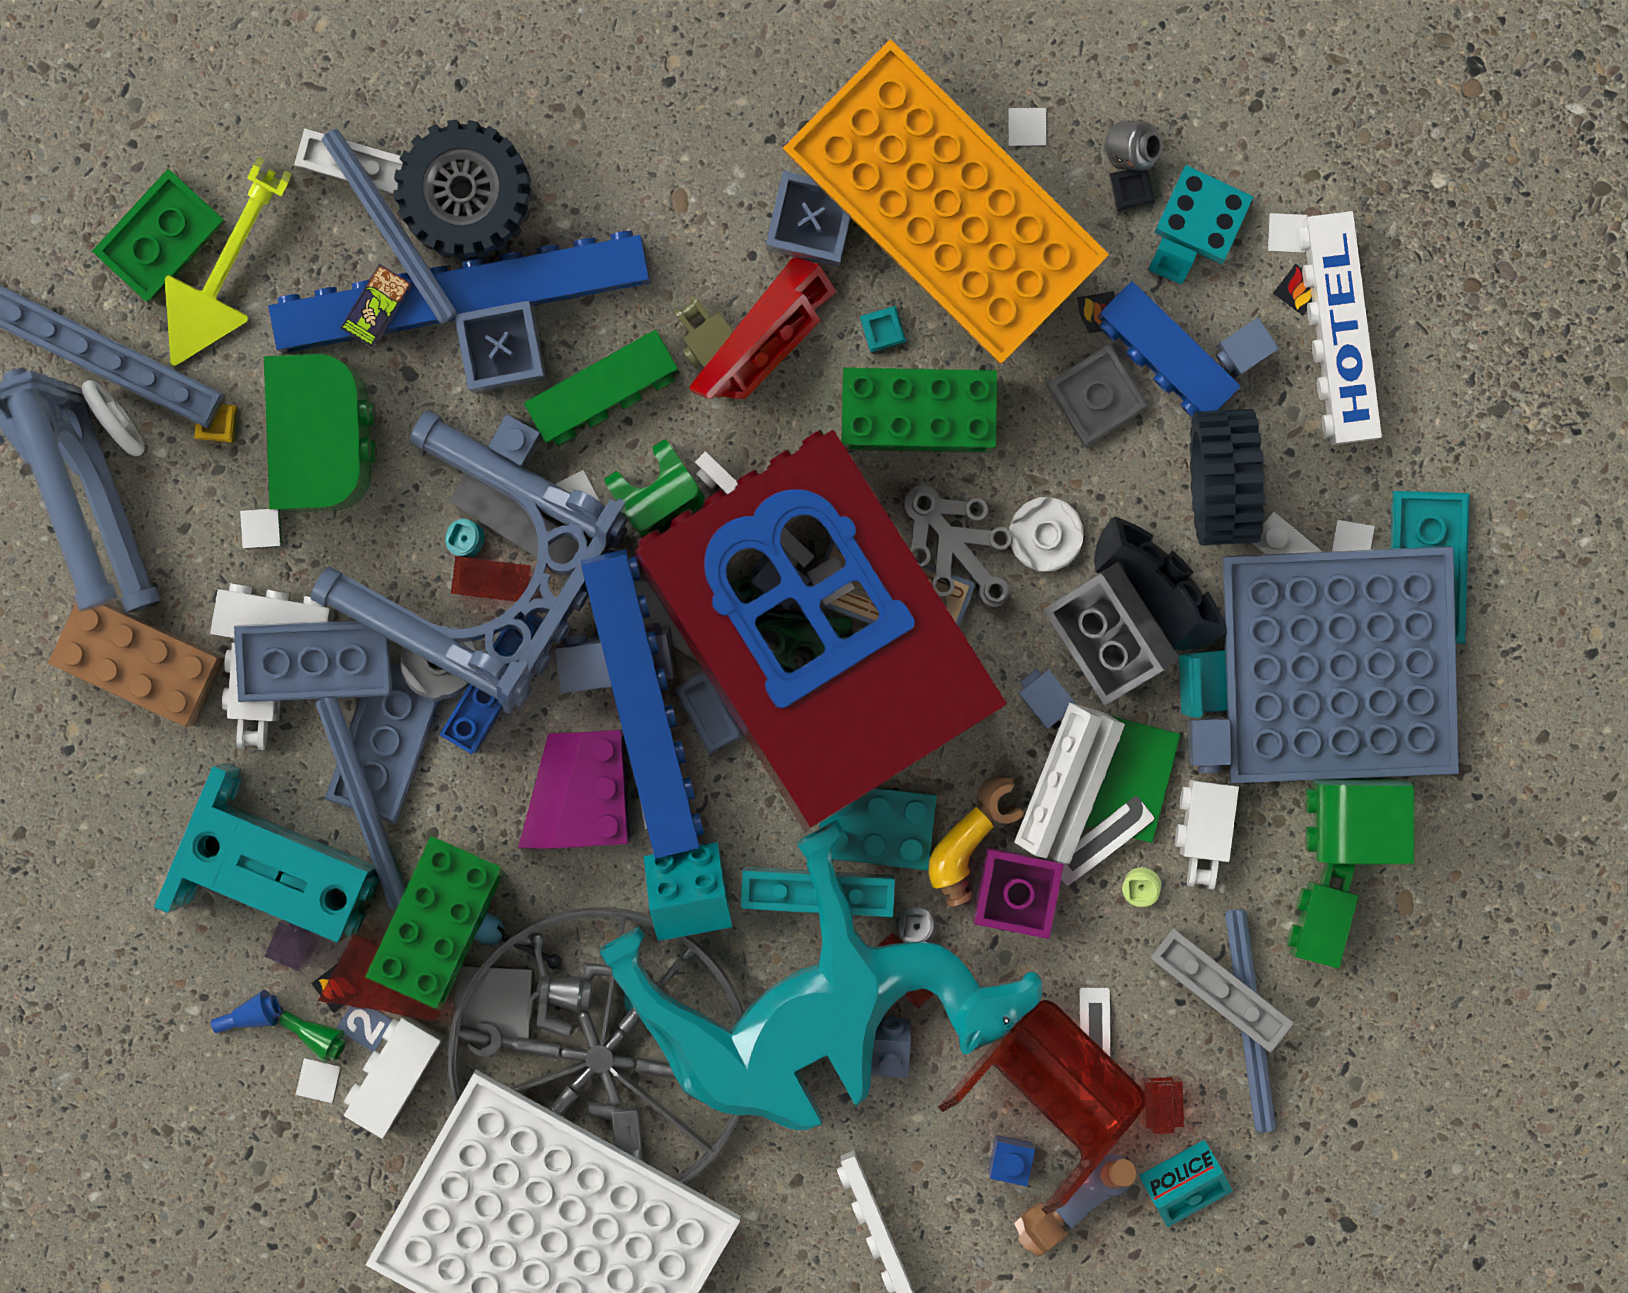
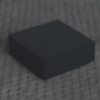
(1131, 189)

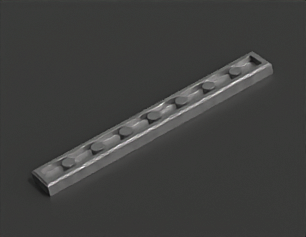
(513, 523)

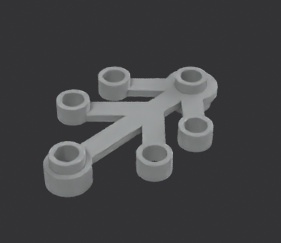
(954, 540)

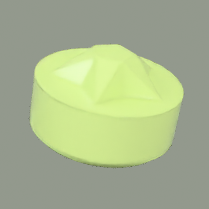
(1141, 887)

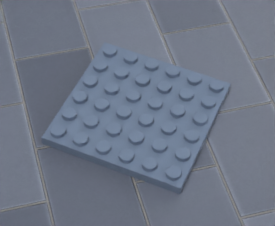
(1341, 664)

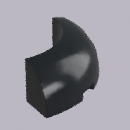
(1163, 583)

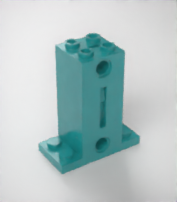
(265, 865)

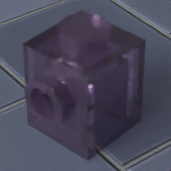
(292, 945)

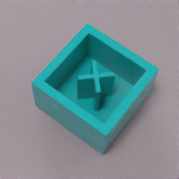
(687, 892)

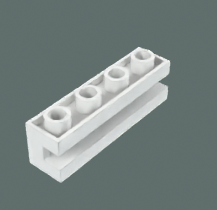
(1069, 783)

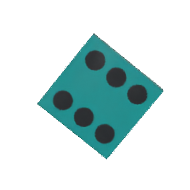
(1203, 214)

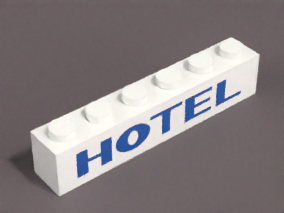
(1340, 328)

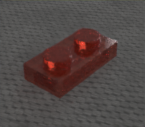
(490, 579)

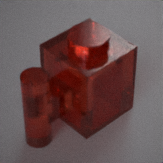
(1163, 1104)

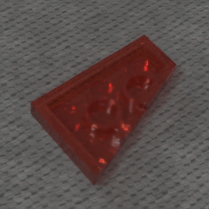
(352, 988)

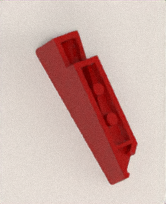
(767, 332)

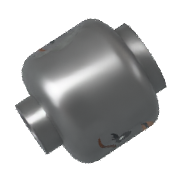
(1133, 145)

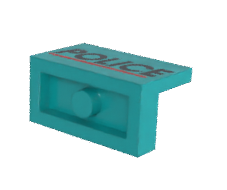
(1186, 1183)

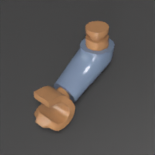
(1043, 1231)

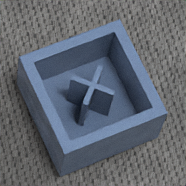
(807, 222)
(500, 346)

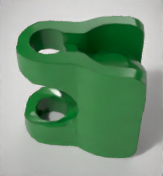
(664, 500)

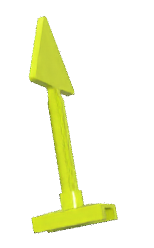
(197, 315)

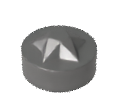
(917, 925)

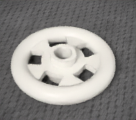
(113, 418)

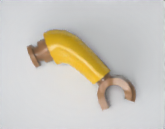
(951, 856)

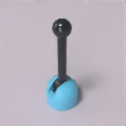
(493, 931)

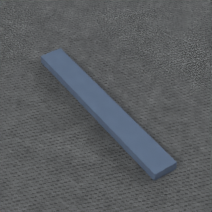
(108, 359)

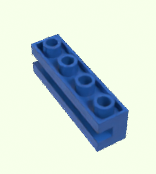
(1167, 351)
(478, 710)

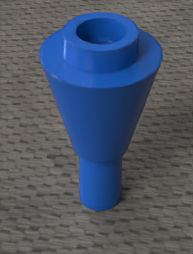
(256, 1012)

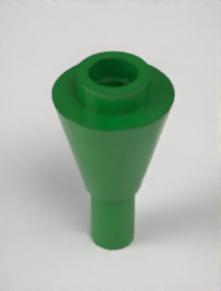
(322, 1040)

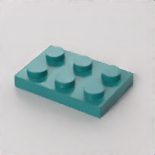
(886, 829)

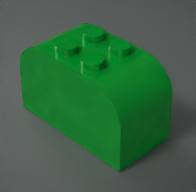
(316, 433)
(1361, 821)

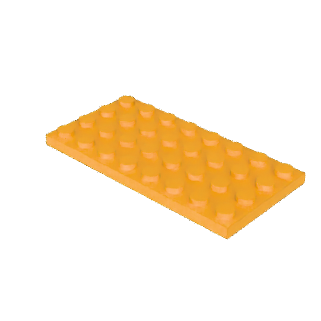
(945, 202)

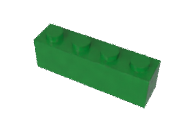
(601, 388)

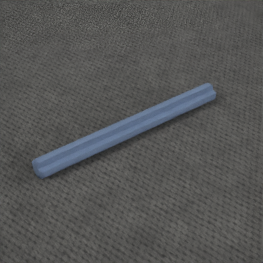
(389, 226)
(362, 800)
(1254, 1053)

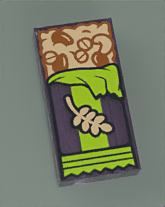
(376, 306)

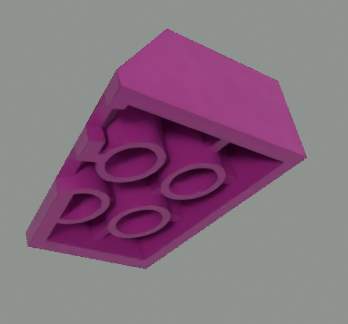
(579, 792)

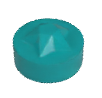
(464, 538)

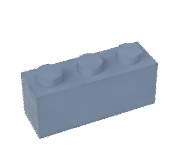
(583, 664)

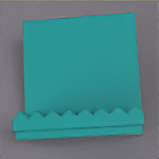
(1202, 683)

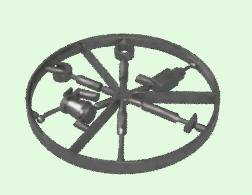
(575, 995)

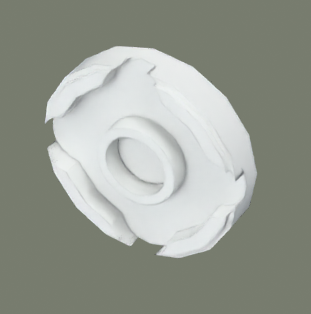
(1046, 534)

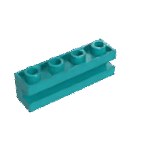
(795, 891)

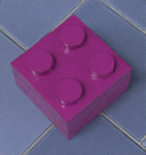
(1018, 892)

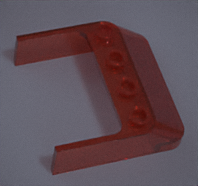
(1067, 1082)

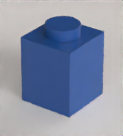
(1011, 1160)

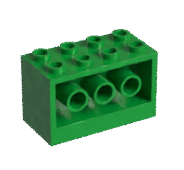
(919, 410)
(435, 923)

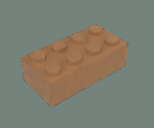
(137, 662)

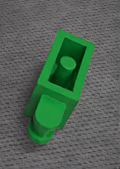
(1324, 917)

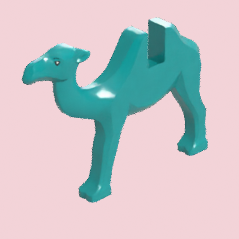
(814, 1010)

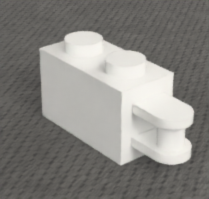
(244, 711)
(1206, 827)

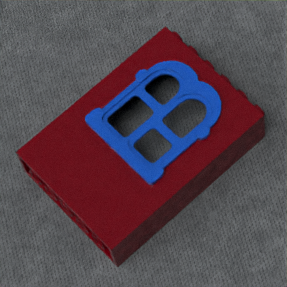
(868, 698)

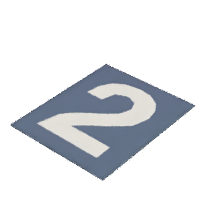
(364, 1026)

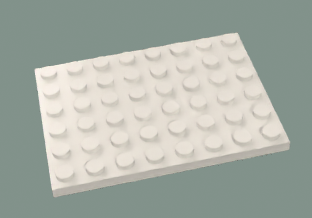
(544, 1208)

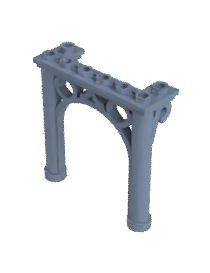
(51, 423)
(494, 674)

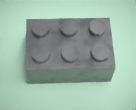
(1111, 634)

